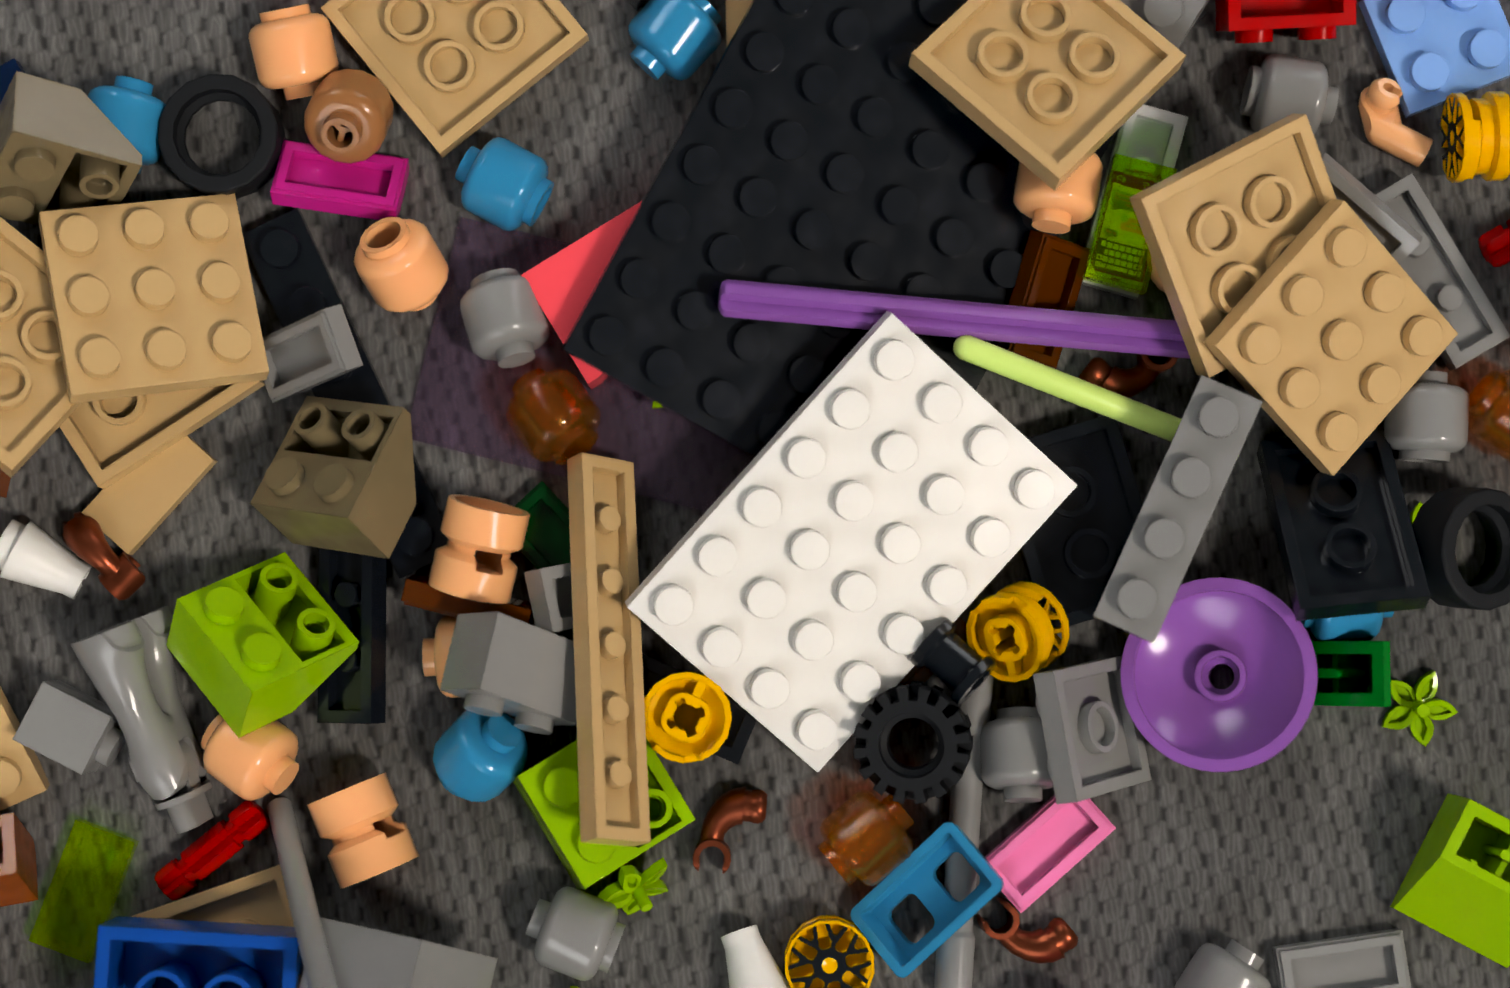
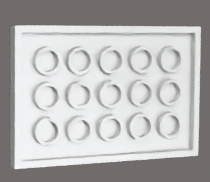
(850, 541)

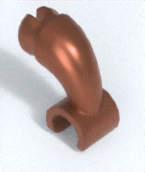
(1125, 381)
(88, 542)
(726, 812)
(1034, 946)

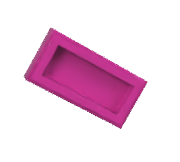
(357, 189)

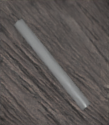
(300, 895)

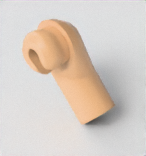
(1384, 125)

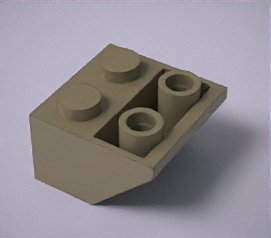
(59, 151)
(342, 477)

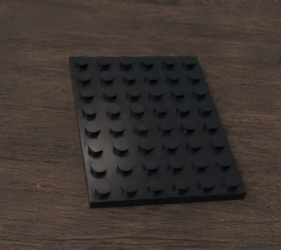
(806, 170)

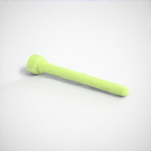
(1066, 387)

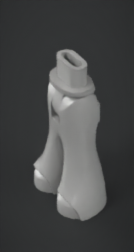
(140, 687)

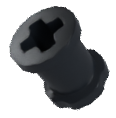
(953, 661)

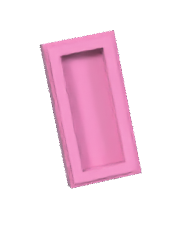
(1047, 848)

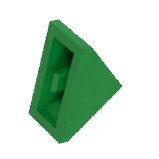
(1353, 673)

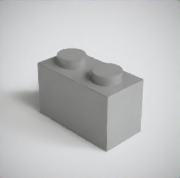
(512, 670)

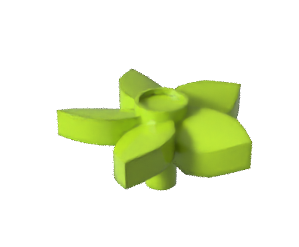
(1417, 707)
(634, 888)

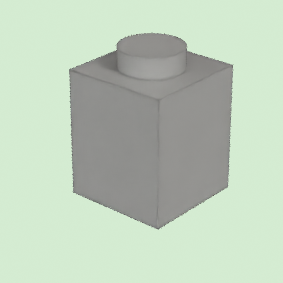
(70, 728)

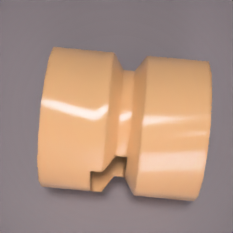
(483, 526)
(363, 830)

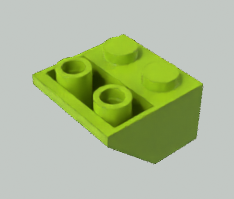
(258, 642)
(553, 799)
(1463, 879)

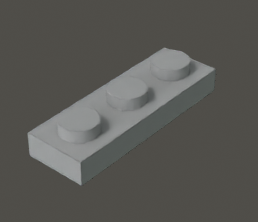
(1445, 276)

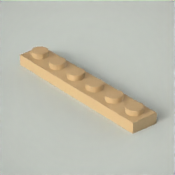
(607, 652)

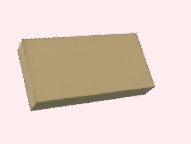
(148, 495)

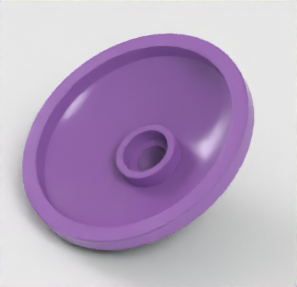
(1171, 686)

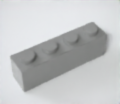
(1177, 509)

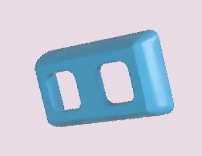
(919, 878)

